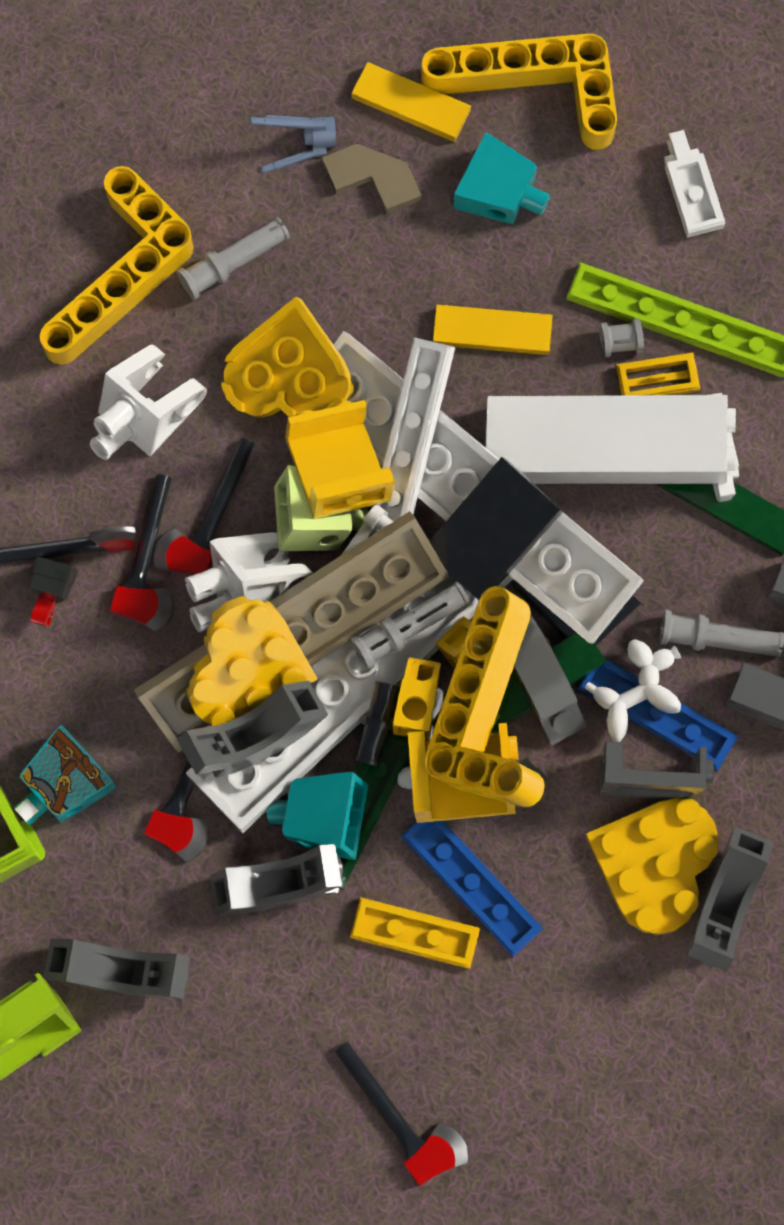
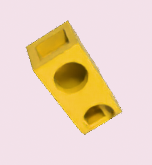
(417, 697)

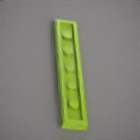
(678, 319)

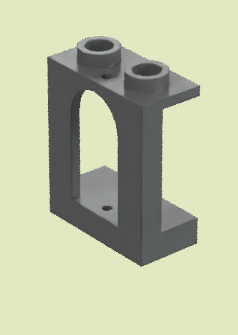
(652, 784)

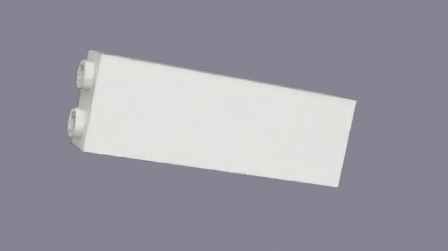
(614, 438)

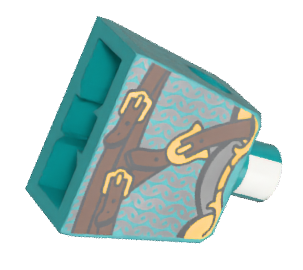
(62, 780)

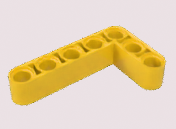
(534, 72)
(124, 271)
(473, 703)

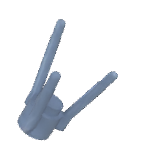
(317, 132)

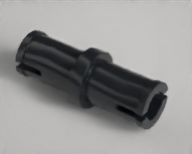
(377, 723)

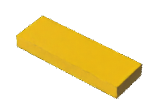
(411, 102)
(493, 329)
(414, 933)

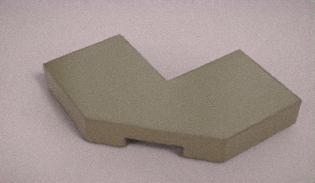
(360, 165)

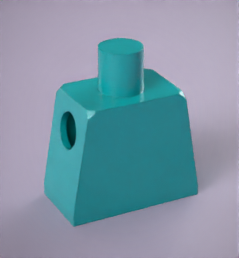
(499, 183)
(323, 812)

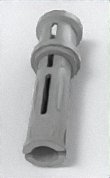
(217, 266)
(389, 630)
(700, 633)

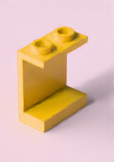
(337, 459)
(441, 802)

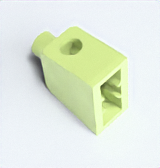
(295, 522)

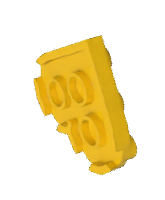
(286, 367)
(245, 661)
(654, 862)

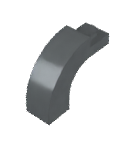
(547, 687)
(257, 734)
(277, 883)
(728, 899)
(117, 969)

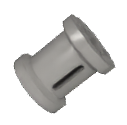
(621, 338)

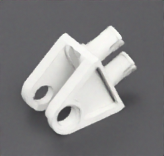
(132, 417)
(239, 572)

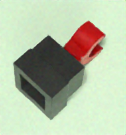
(53, 581)

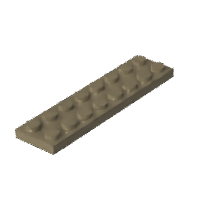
(320, 611)

